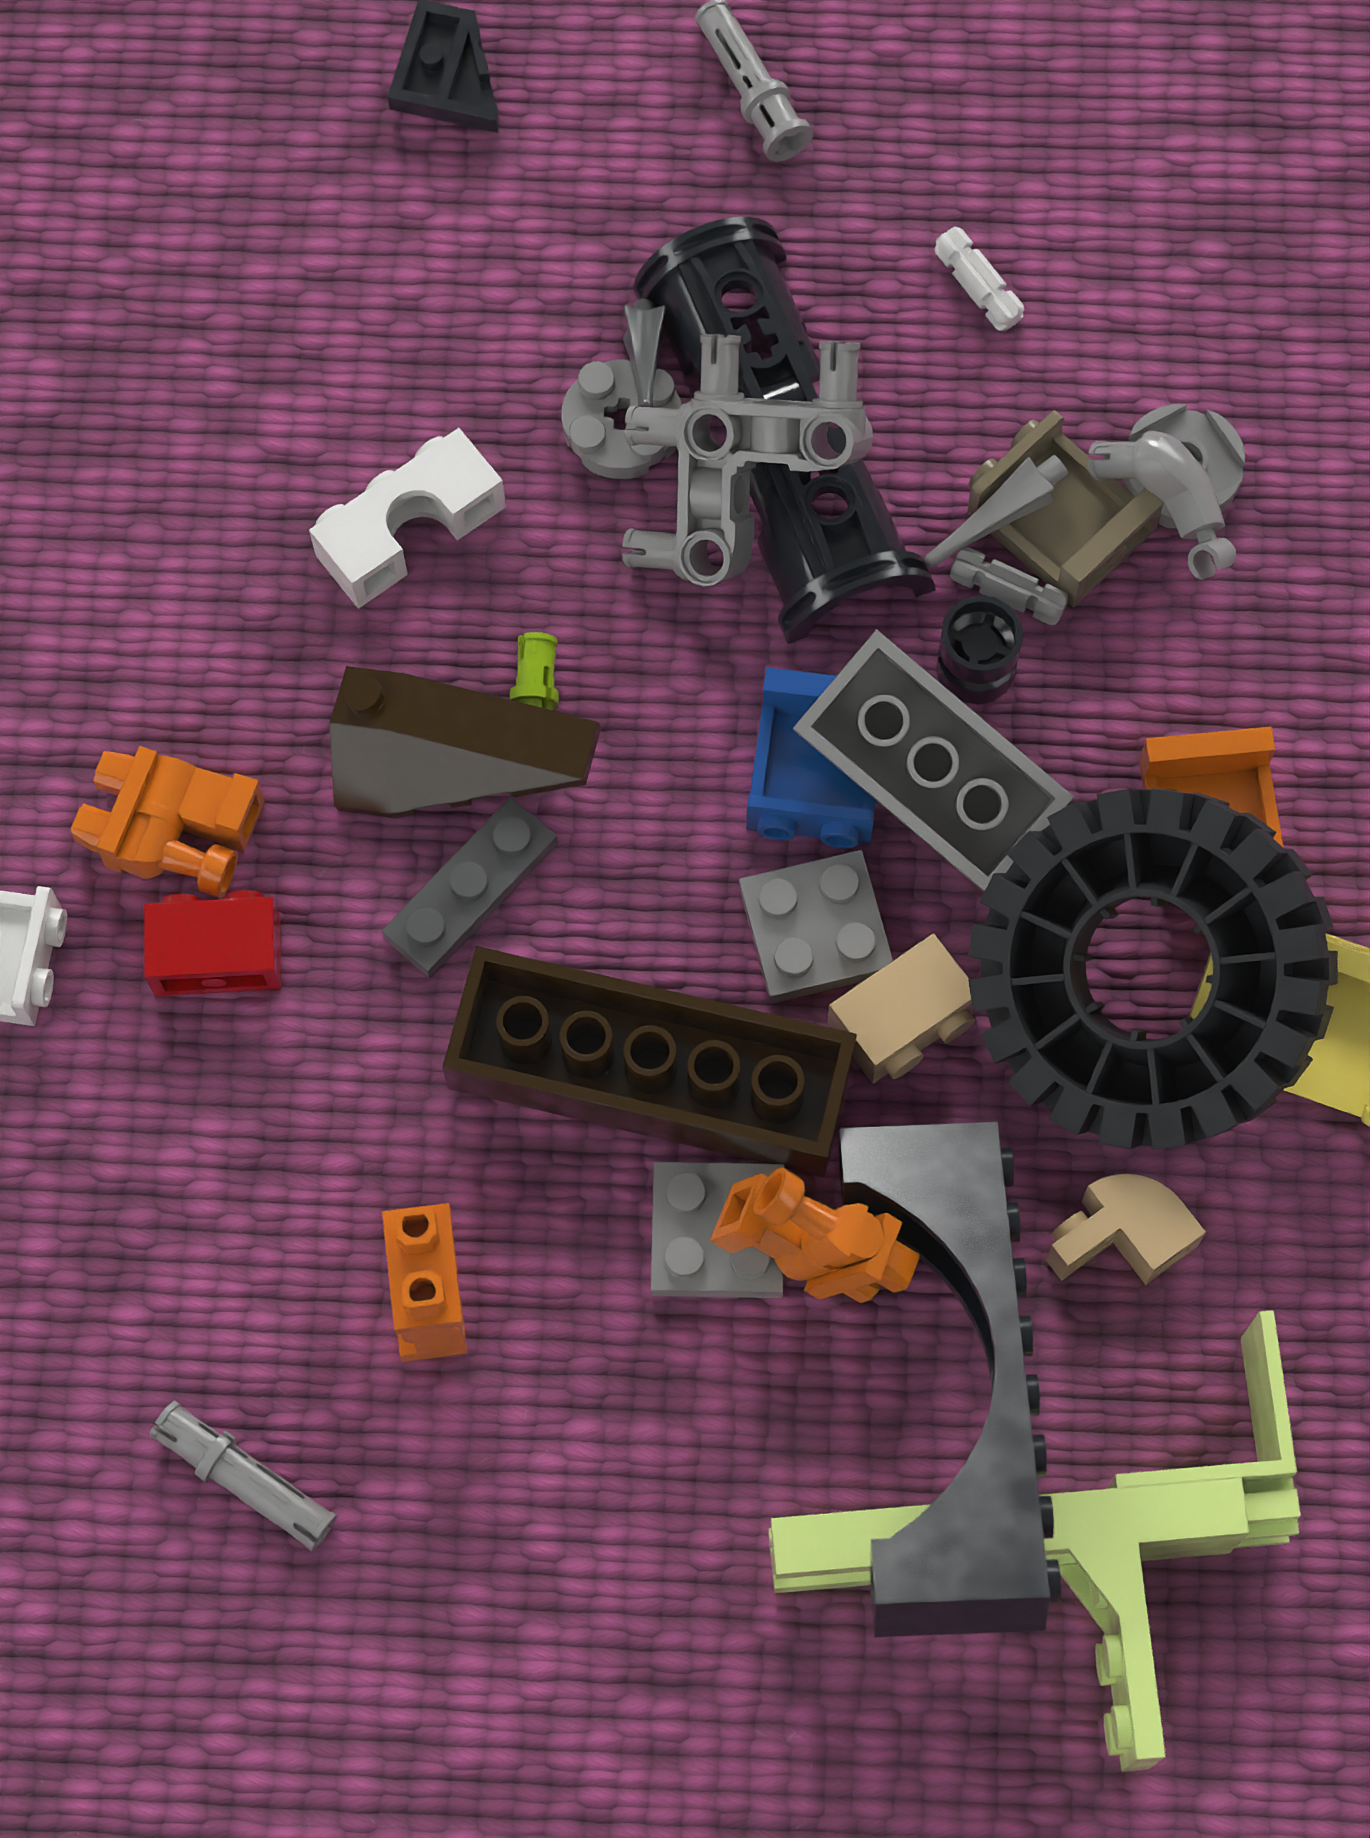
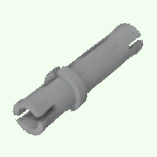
(255, 1484)

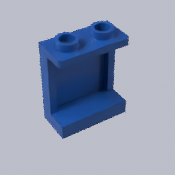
(794, 784)

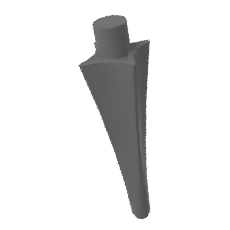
(644, 345)

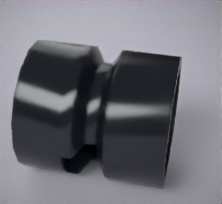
(979, 649)

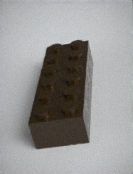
(649, 1061)

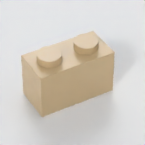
(905, 1009)

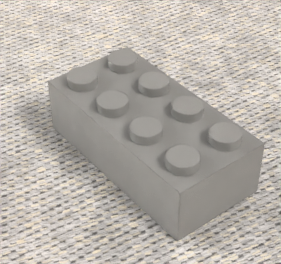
(930, 760)

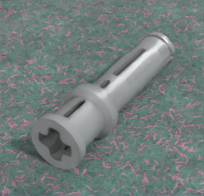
(763, 98)

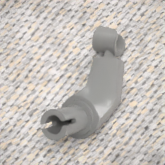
(1181, 482)

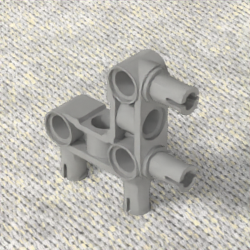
(717, 477)

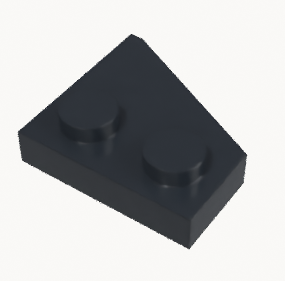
(444, 69)

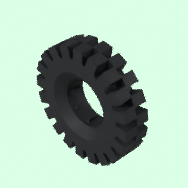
(1264, 951)

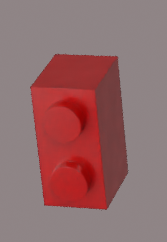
(212, 944)

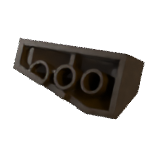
(431, 743)

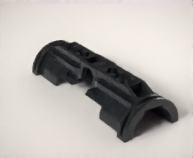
(807, 555)

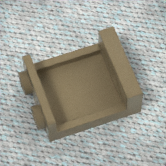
(1085, 527)

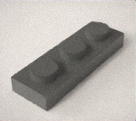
(469, 887)

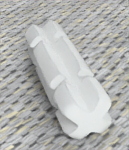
(979, 279)

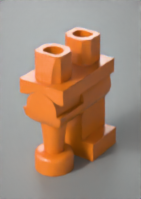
(157, 803)
(828, 1247)
(424, 1282)

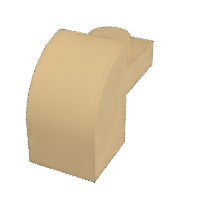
(1137, 1217)

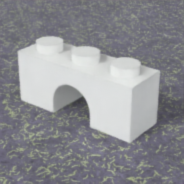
(442, 482)

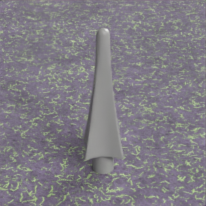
(1019, 495)

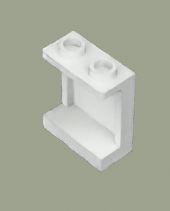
(27, 934)

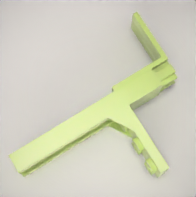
(1104, 1539)

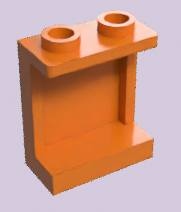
(1219, 765)

